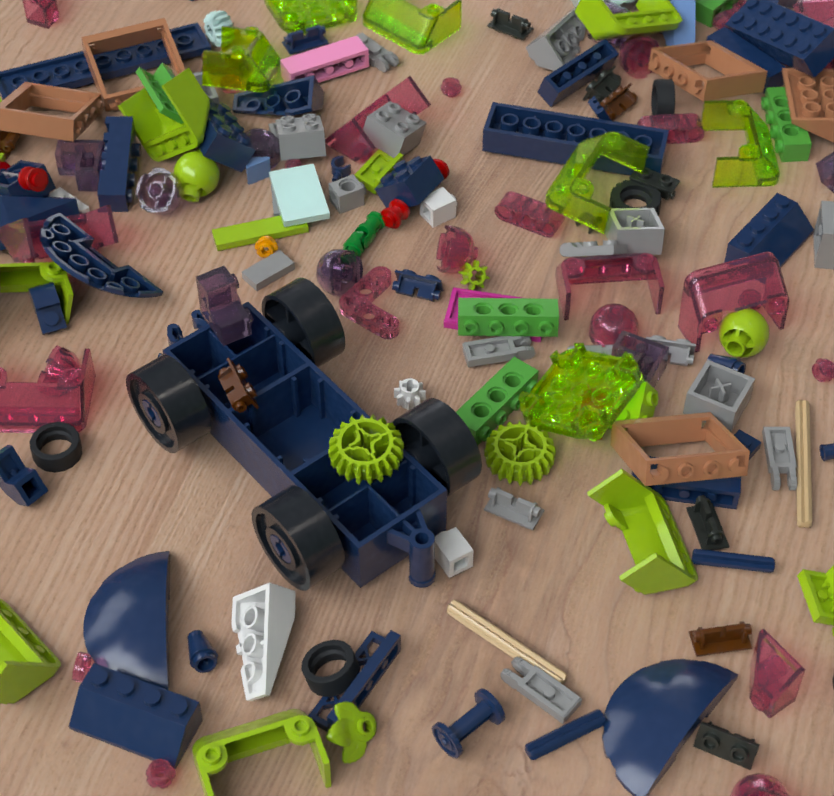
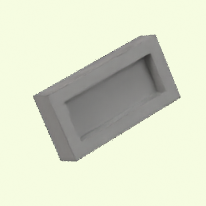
(268, 270)

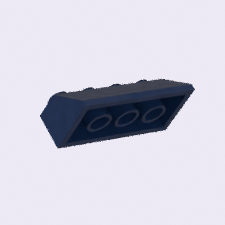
(776, 228)
(135, 715)

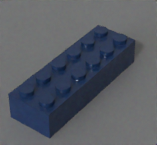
(785, 35)

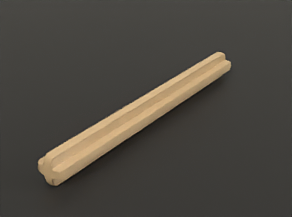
(803, 462)

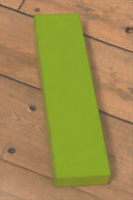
(250, 232)

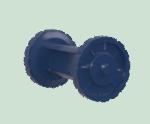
(450, 737)

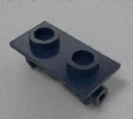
(298, 42)
(409, 281)

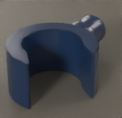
(338, 171)

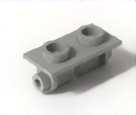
(680, 350)
(513, 509)

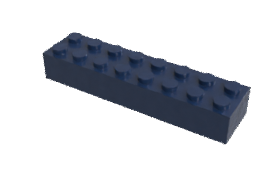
(556, 135)

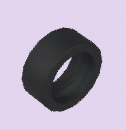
(663, 97)
(51, 432)
(322, 654)

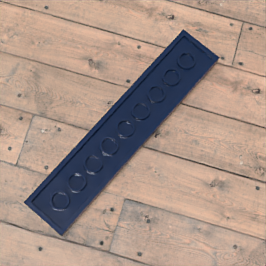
(73, 70)

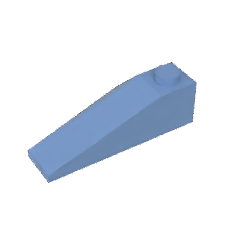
(686, 31)

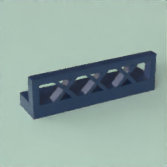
(367, 678)

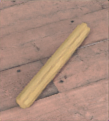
(502, 639)

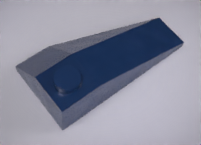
(34, 208)

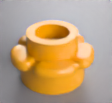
(266, 242)

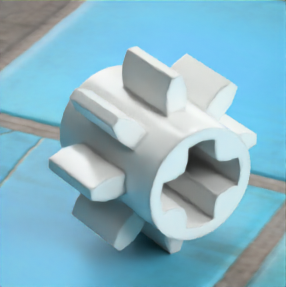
(409, 393)

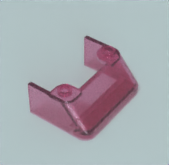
(352, 140)
(23, 239)
(609, 269)
(731, 288)
(32, 405)

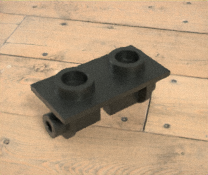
(516, 27)
(606, 80)
(656, 180)
(707, 525)
(726, 745)

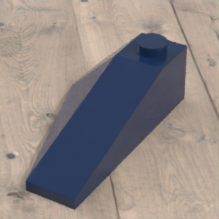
(282, 99)

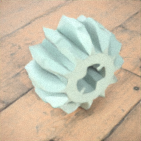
(213, 26)

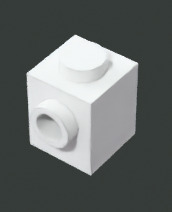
(438, 207)
(453, 552)

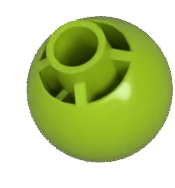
(197, 175)
(744, 333)

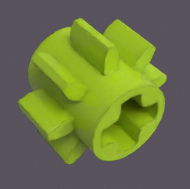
(480, 275)

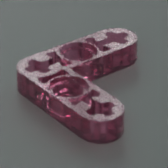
(363, 304)

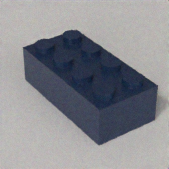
(226, 139)

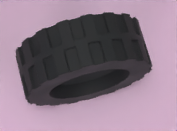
(633, 190)

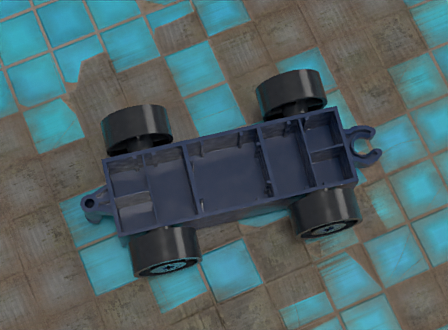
(314, 514)

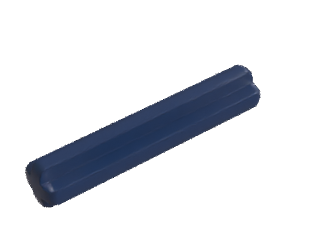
(733, 560)
(565, 734)

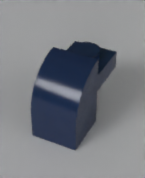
(47, 308)
(18, 481)

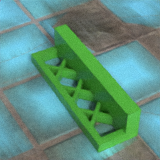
(153, 85)

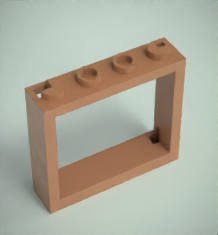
(123, 38)
(740, 74)
(16, 119)
(727, 461)

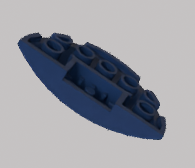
(72, 251)
(129, 620)
(656, 715)

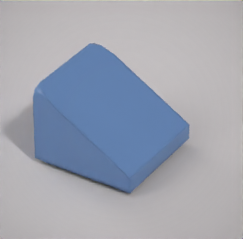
(258, 169)

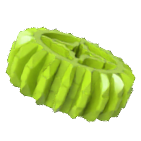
(366, 442)
(519, 452)

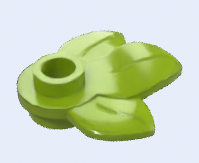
(349, 731)

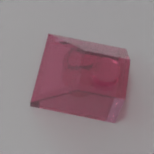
(41, 12)
(773, 676)

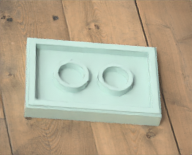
(299, 195)

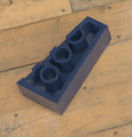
(118, 164)

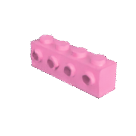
(327, 61)

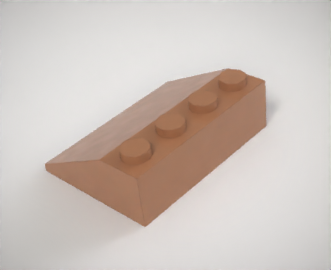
(811, 101)

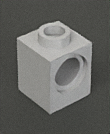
(346, 193)

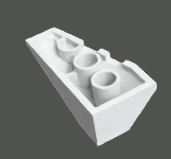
(263, 628)

